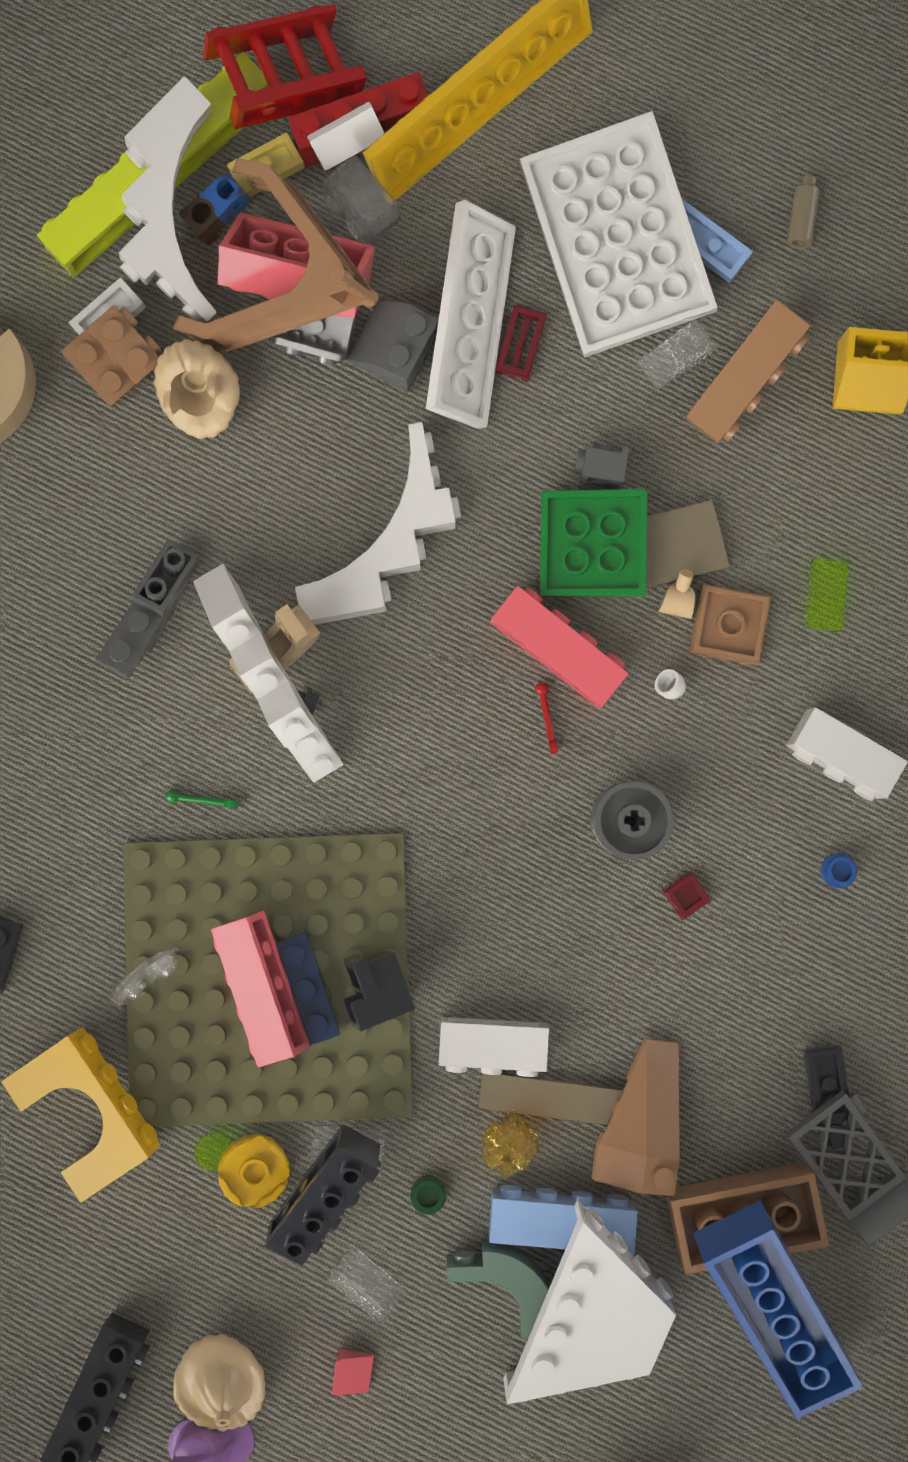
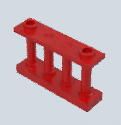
(282, 98)

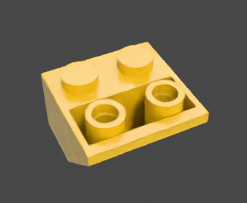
(871, 371)

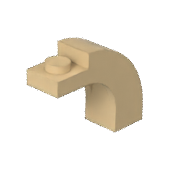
(16, 383)
(288, 637)

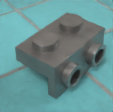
(326, 338)

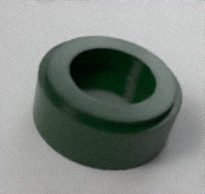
(428, 1194)

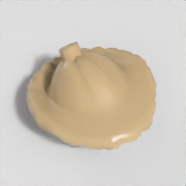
(196, 388)
(219, 1383)

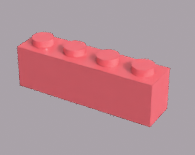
(559, 647)
(260, 989)

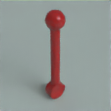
(542, 689)

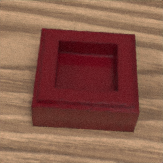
(686, 895)

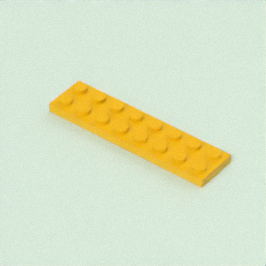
(477, 93)

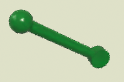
(173, 796)

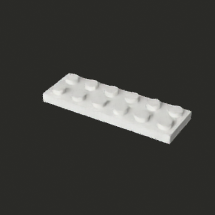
(470, 315)

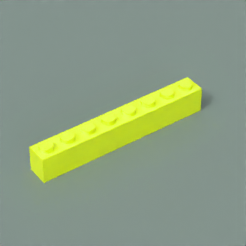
(97, 216)

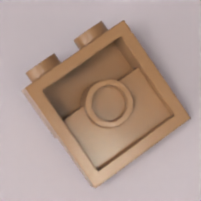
(112, 354)

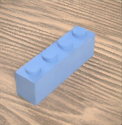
(550, 1218)

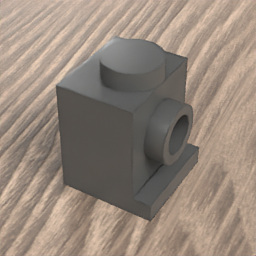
(602, 466)

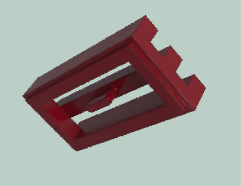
(513, 370)

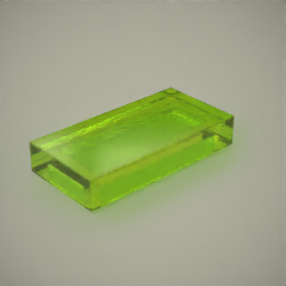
(826, 595)

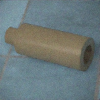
(803, 214)

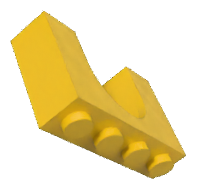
(125, 1134)

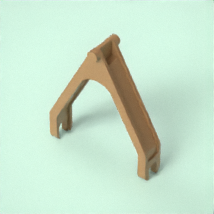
(325, 289)

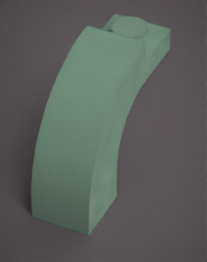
(509, 1269)

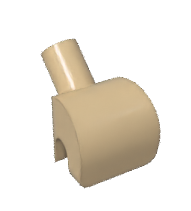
(679, 597)

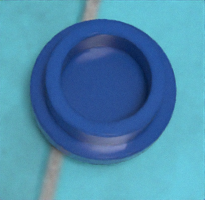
(839, 870)

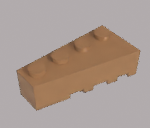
(747, 372)

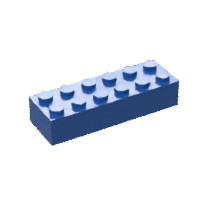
(777, 1309)

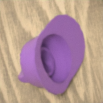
(199, 1444)

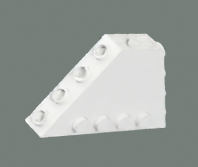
(597, 1320)

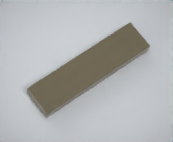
(548, 1097)

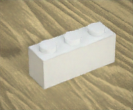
(846, 754)
(493, 1046)

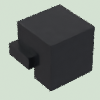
(378, 990)

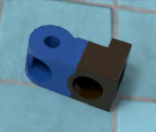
(215, 207)

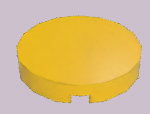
(253, 1171)

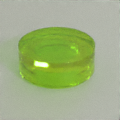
(210, 1149)

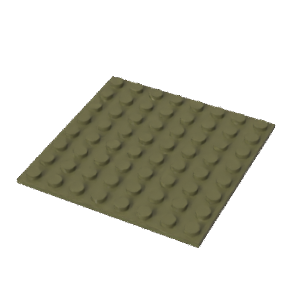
(184, 1032)

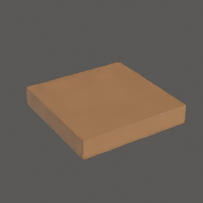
(730, 624)

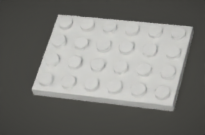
(618, 234)

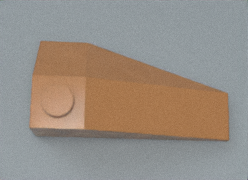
(643, 1134)

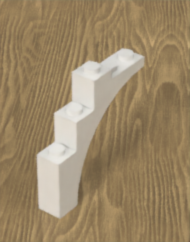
(160, 145)
(422, 511)
(264, 674)

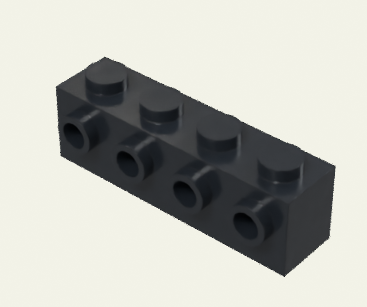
(324, 1195)
(97, 1391)

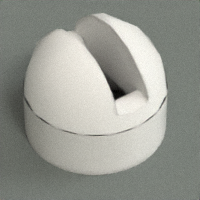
(670, 684)

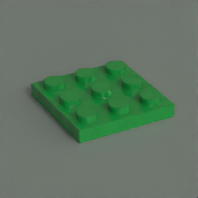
(594, 543)

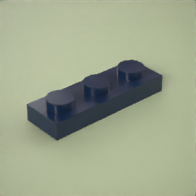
(308, 988)

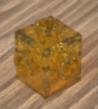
(509, 1145)

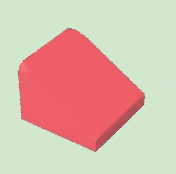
(352, 1372)

